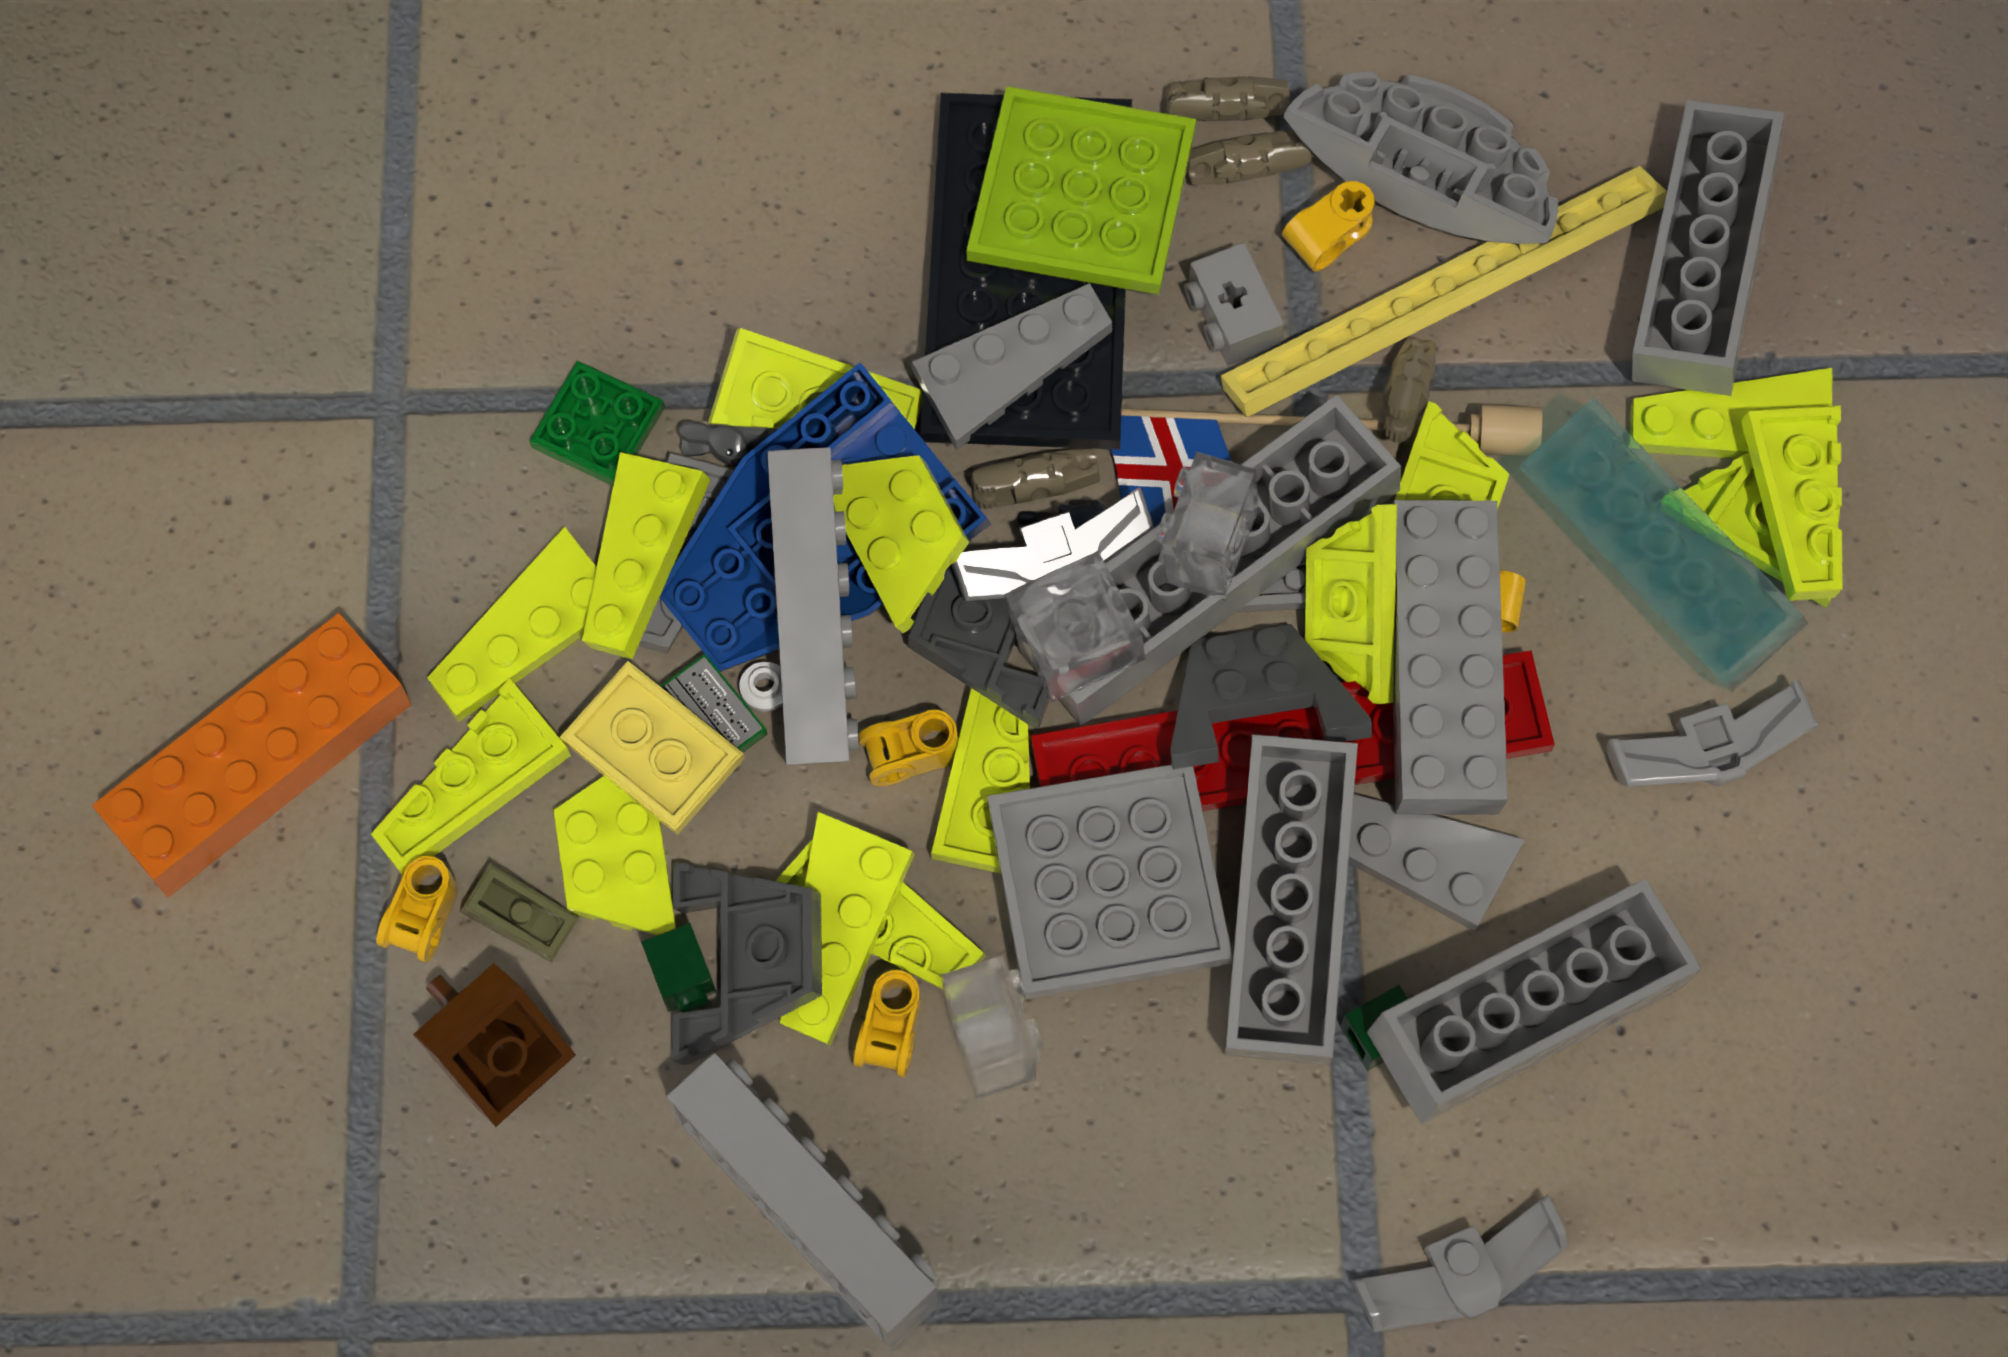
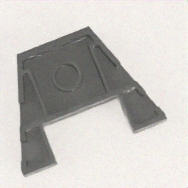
(974, 646)
(1258, 676)
(766, 955)

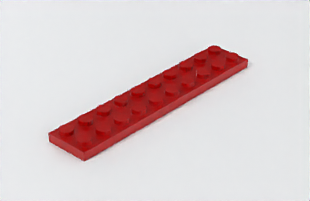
(1147, 740)

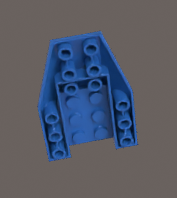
(726, 574)

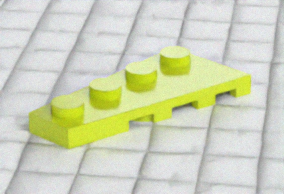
(773, 381)
(987, 762)
(485, 770)
(913, 933)

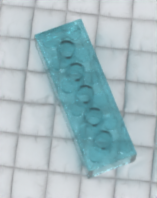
(1663, 544)

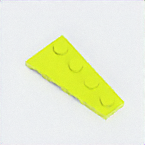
(1711, 423)
(1797, 480)
(640, 543)
(522, 629)
(857, 890)

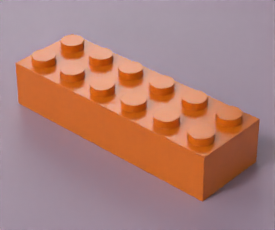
(252, 754)

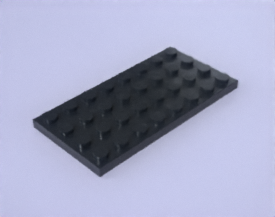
(1076, 403)

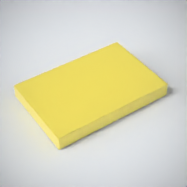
(652, 747)

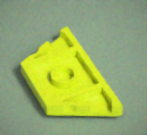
(1449, 465)
(1736, 507)
(900, 530)
(1354, 601)
(614, 860)

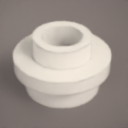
(762, 700)

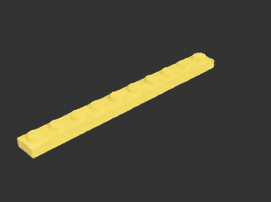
(1438, 294)

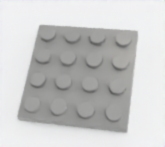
(1109, 880)

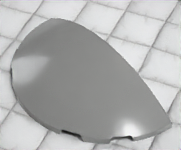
(1429, 155)

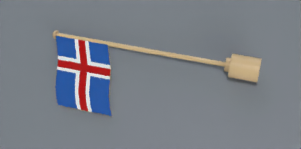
(1163, 442)

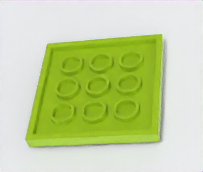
(1082, 190)

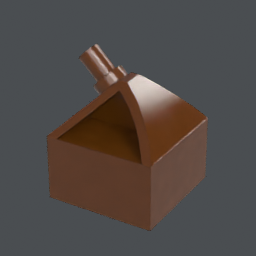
(492, 1042)

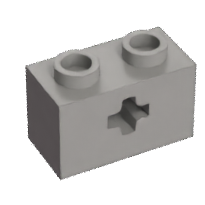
(1234, 304)

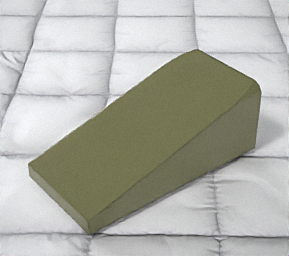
(519, 913)

